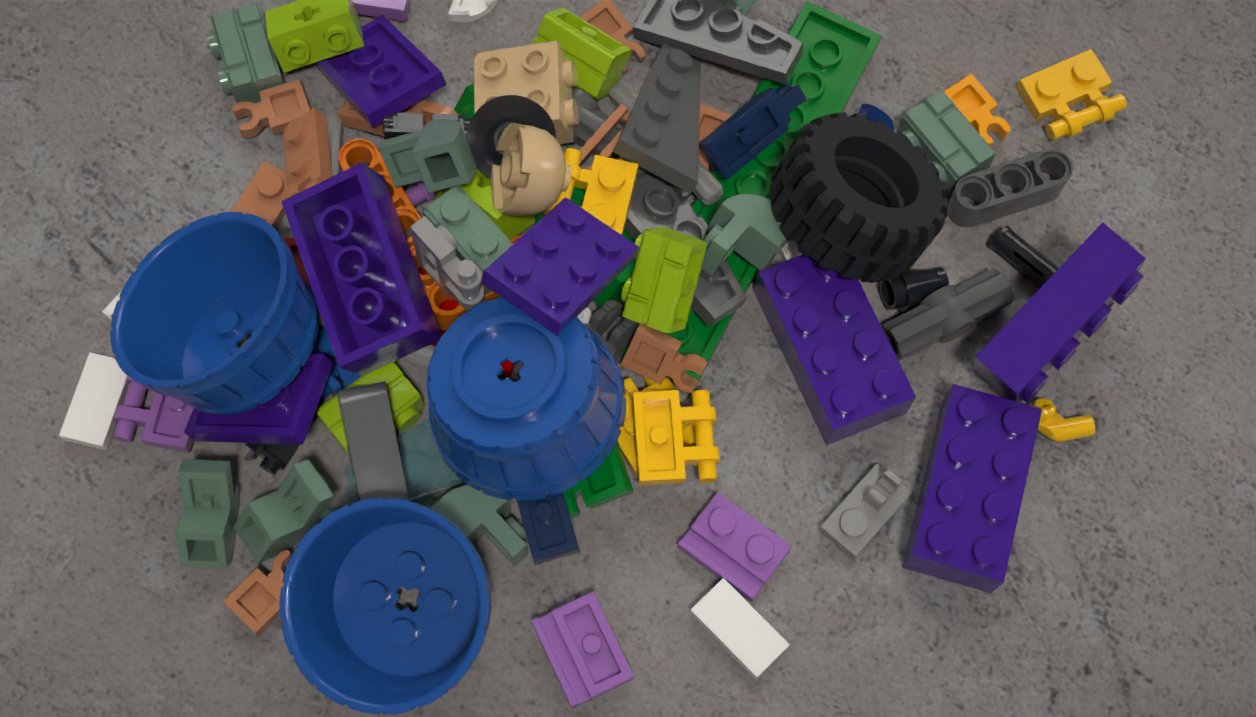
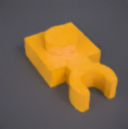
(978, 107)

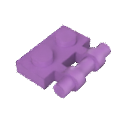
(162, 423)

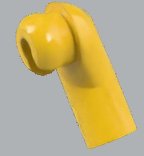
(1060, 428)

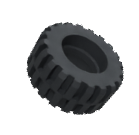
(858, 197)

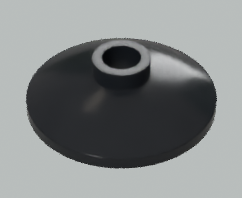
(491, 121)

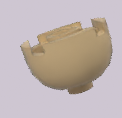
(530, 171)

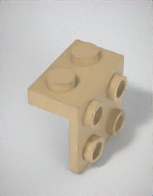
(531, 72)

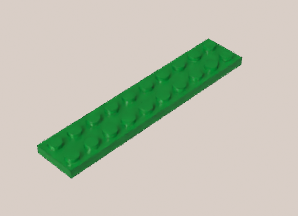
(827, 73)

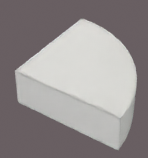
(470, 9)

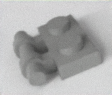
(439, 260)

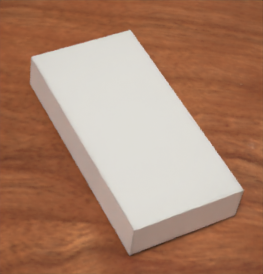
(95, 402)
(739, 628)

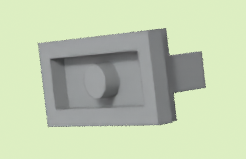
(865, 511)

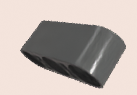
(1021, 174)
(372, 442)

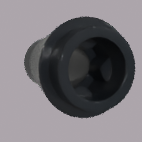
(912, 287)

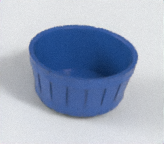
(202, 298)
(527, 433)
(345, 613)

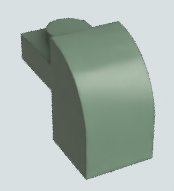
(433, 155)
(744, 226)
(209, 513)
(483, 514)
(286, 515)

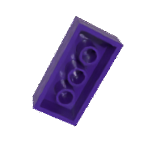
(361, 270)
(1062, 310)
(833, 347)
(972, 489)

